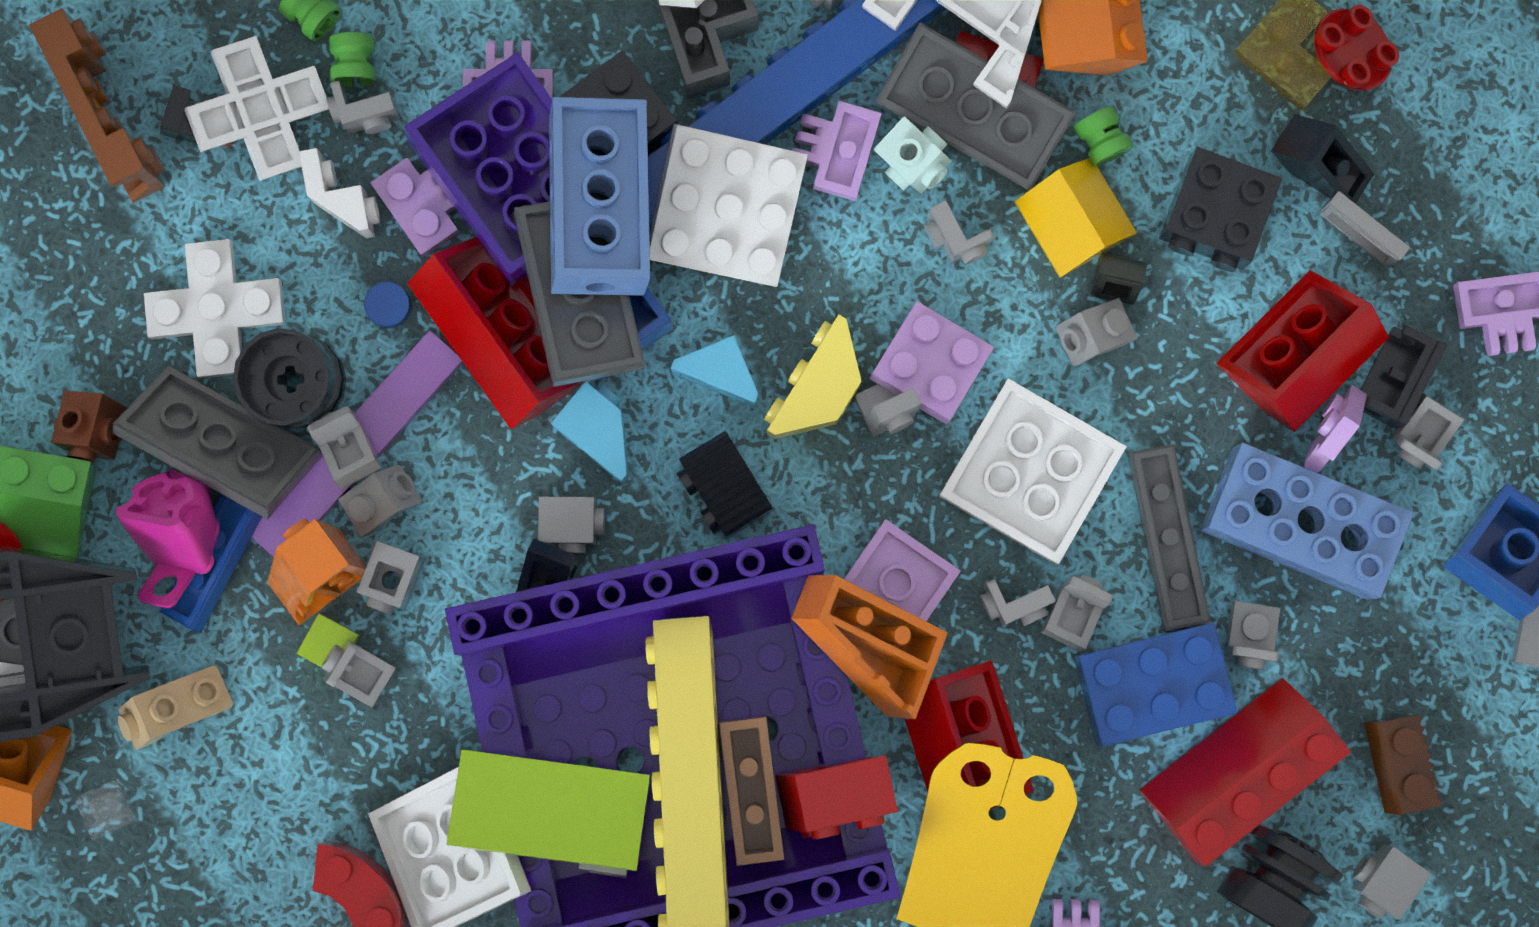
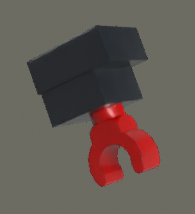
(175, 122)

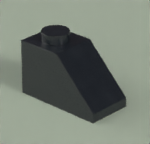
(1322, 158)

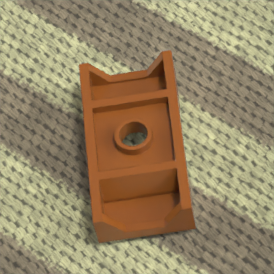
(75, 61)

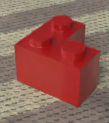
(836, 794)

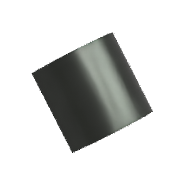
(1118, 278)

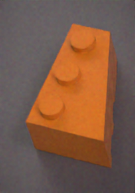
(313, 568)
(871, 641)

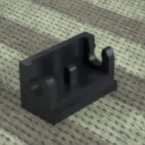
(1400, 375)

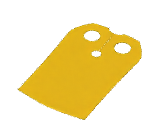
(979, 867)

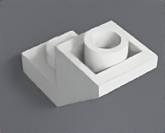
(346, 204)

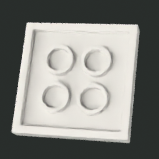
(725, 205)
(1032, 471)
(435, 880)

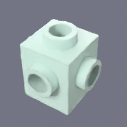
(914, 156)

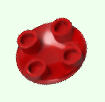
(1354, 48)

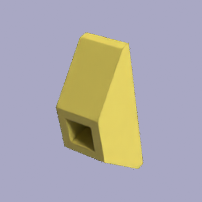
(820, 387)

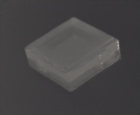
(106, 809)

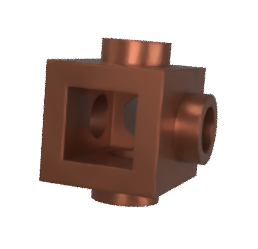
(86, 426)

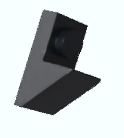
(545, 566)

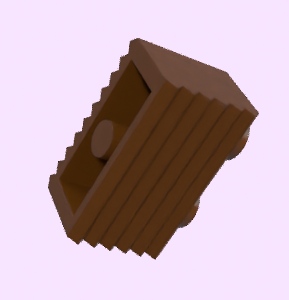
(1402, 764)

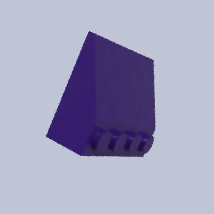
(490, 155)

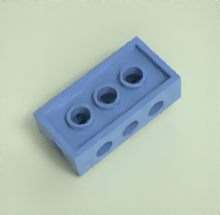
(621, 175)
(1333, 506)

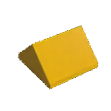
(1074, 216)

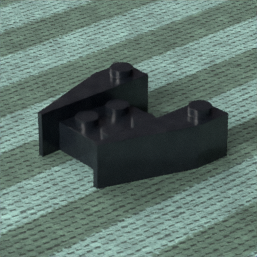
(64, 639)

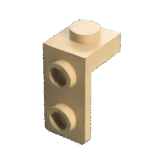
(173, 706)

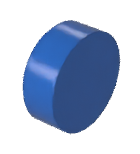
(387, 305)

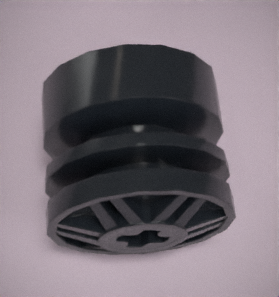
(275, 356)
(1280, 880)

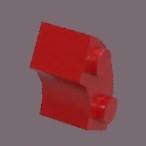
(358, 886)

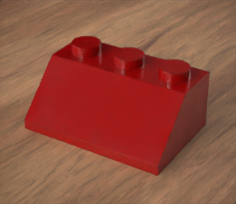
(1304, 349)
(959, 711)

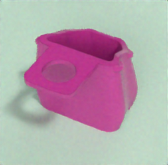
(174, 527)

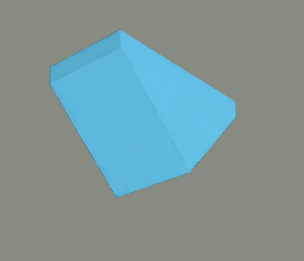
(719, 369)

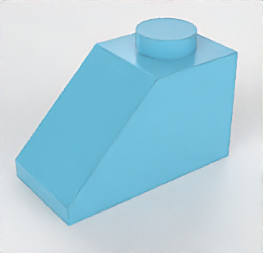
(596, 428)

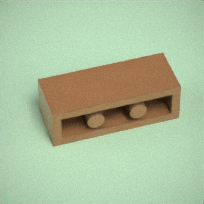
(751, 790)

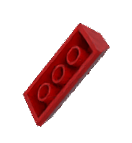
(490, 329)
(1244, 771)

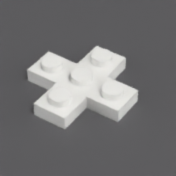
(257, 108)
(214, 307)

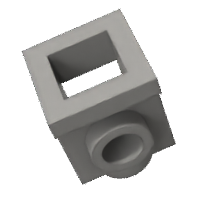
(381, 562)

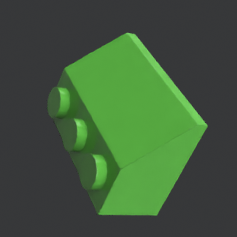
(45, 499)

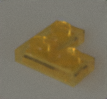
(1276, 52)

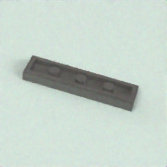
(1169, 537)

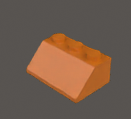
(1092, 35)
(29, 775)

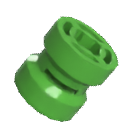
(314, 16)
(352, 58)
(1103, 136)

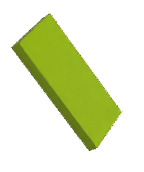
(548, 810)

